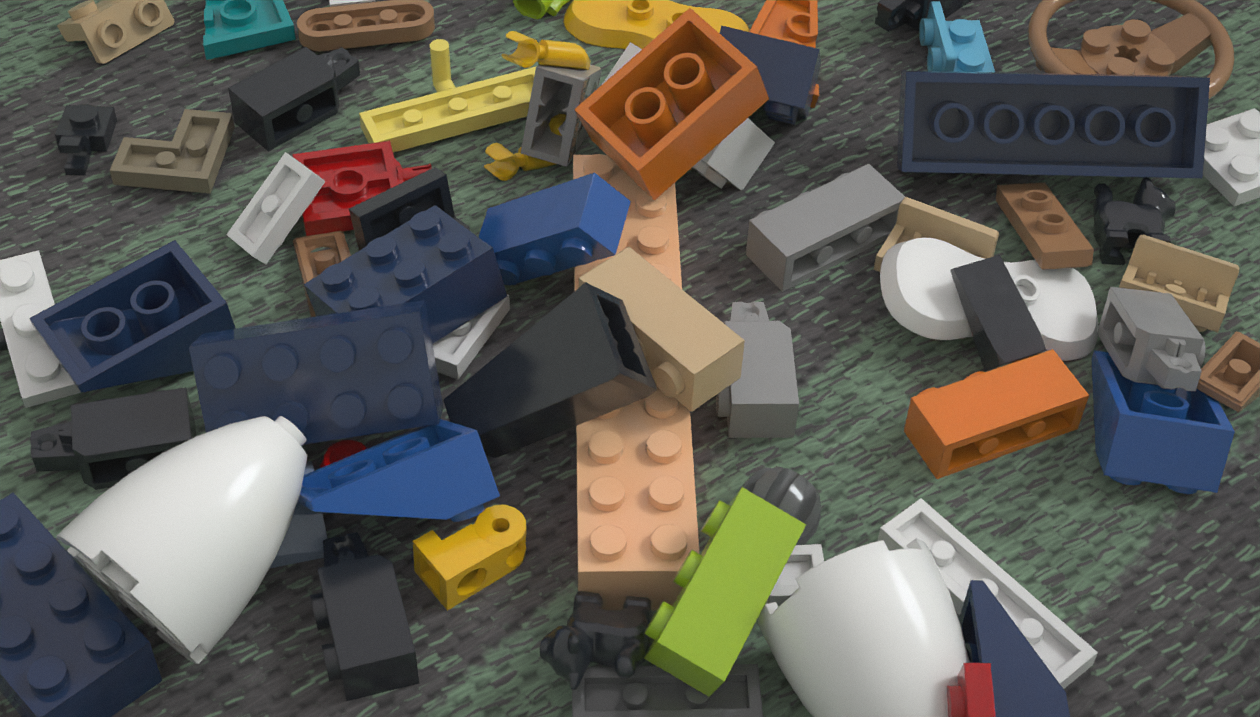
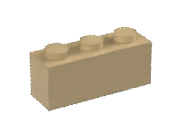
(683, 343)

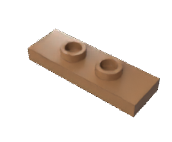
(1044, 226)

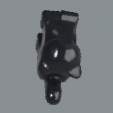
(1121, 223)
(599, 637)

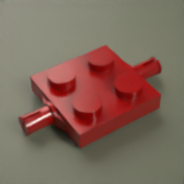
(351, 178)

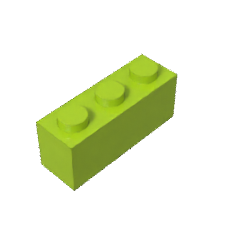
(722, 591)

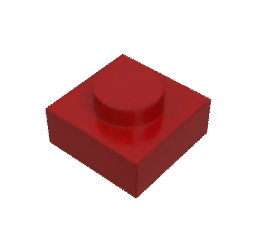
(974, 692)

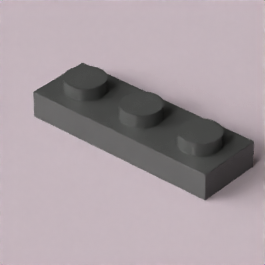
(660, 694)

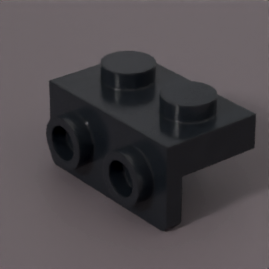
(399, 204)

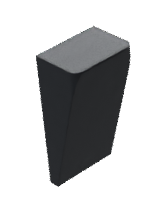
(996, 313)

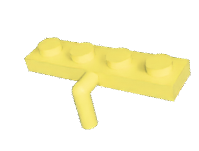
(451, 109)

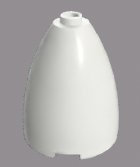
(195, 529)
(869, 635)

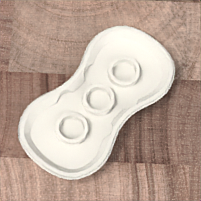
(926, 301)

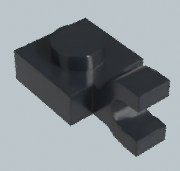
(84, 130)

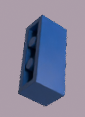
(555, 228)

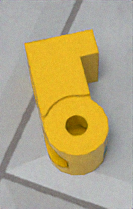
(472, 556)

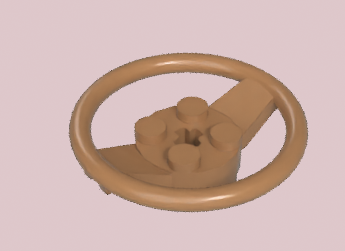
(1134, 47)

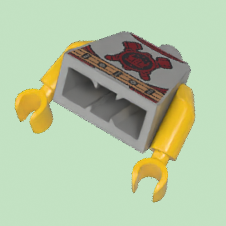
(552, 125)

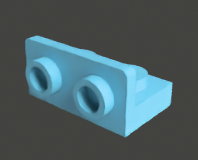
(954, 44)

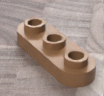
(365, 24)

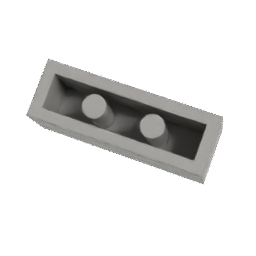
(823, 227)

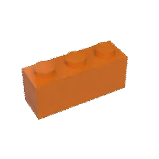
(994, 413)

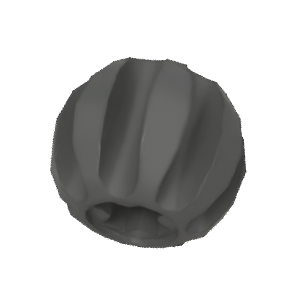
(789, 493)

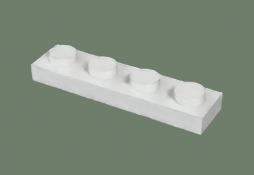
(962, 561)

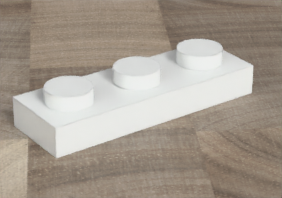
(23, 295)

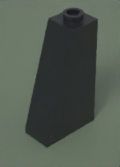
(555, 375)

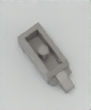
(1151, 339)
(766, 395)

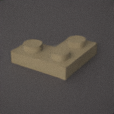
(182, 164)

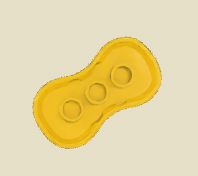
(634, 21)

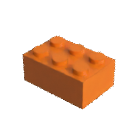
(672, 103)

